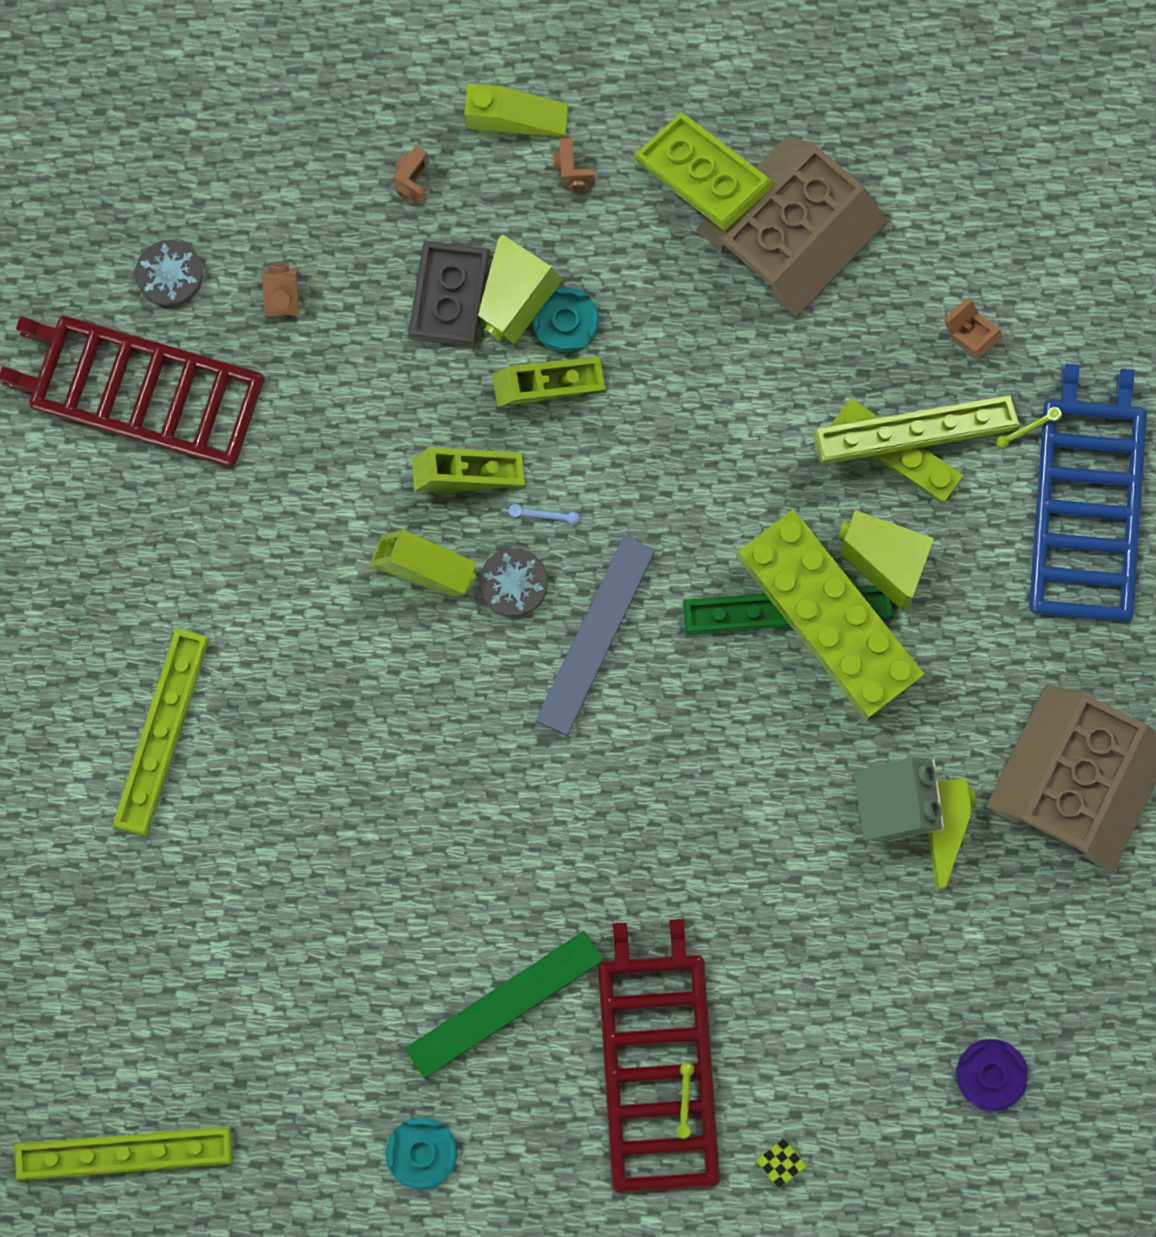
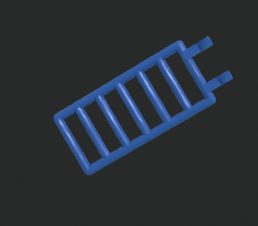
(1130, 513)

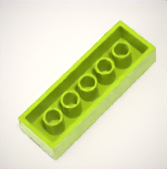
(829, 614)

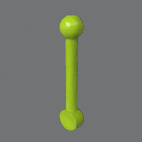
(1054, 414)
(683, 1129)

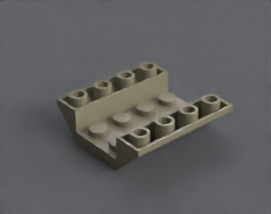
(802, 226)
(1079, 774)

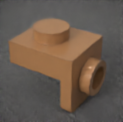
(409, 170)
(575, 180)
(280, 290)
(971, 329)

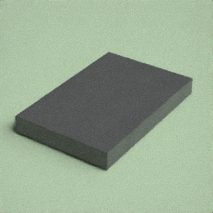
(449, 293)

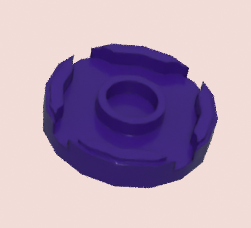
(981, 1082)

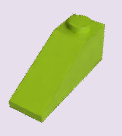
(513, 111)
(547, 381)
(466, 470)
(944, 844)

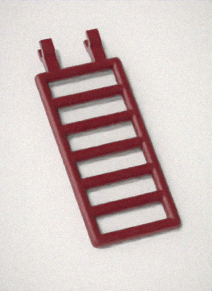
(133, 429)
(616, 1075)

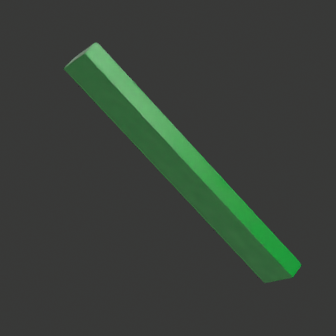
(756, 612)
(504, 1004)

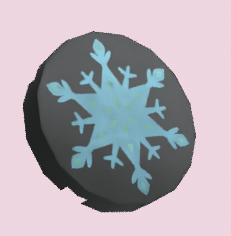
(169, 273)
(513, 582)

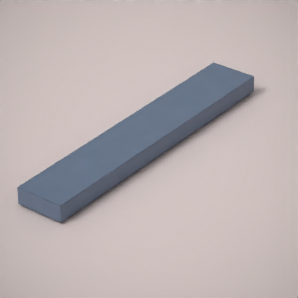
(595, 636)

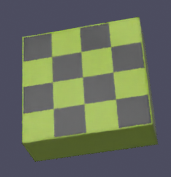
(781, 1163)

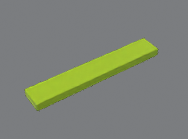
(915, 429)
(161, 732)
(123, 1153)

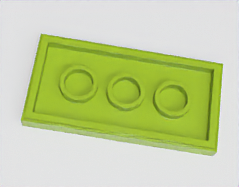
(703, 171)

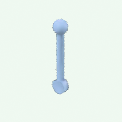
(516, 511)

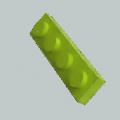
(914, 465)

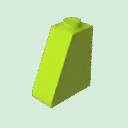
(515, 290)
(885, 555)
(423, 563)

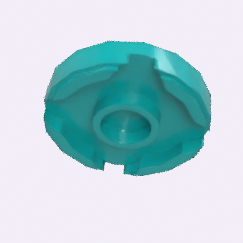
(568, 330)
(434, 1156)

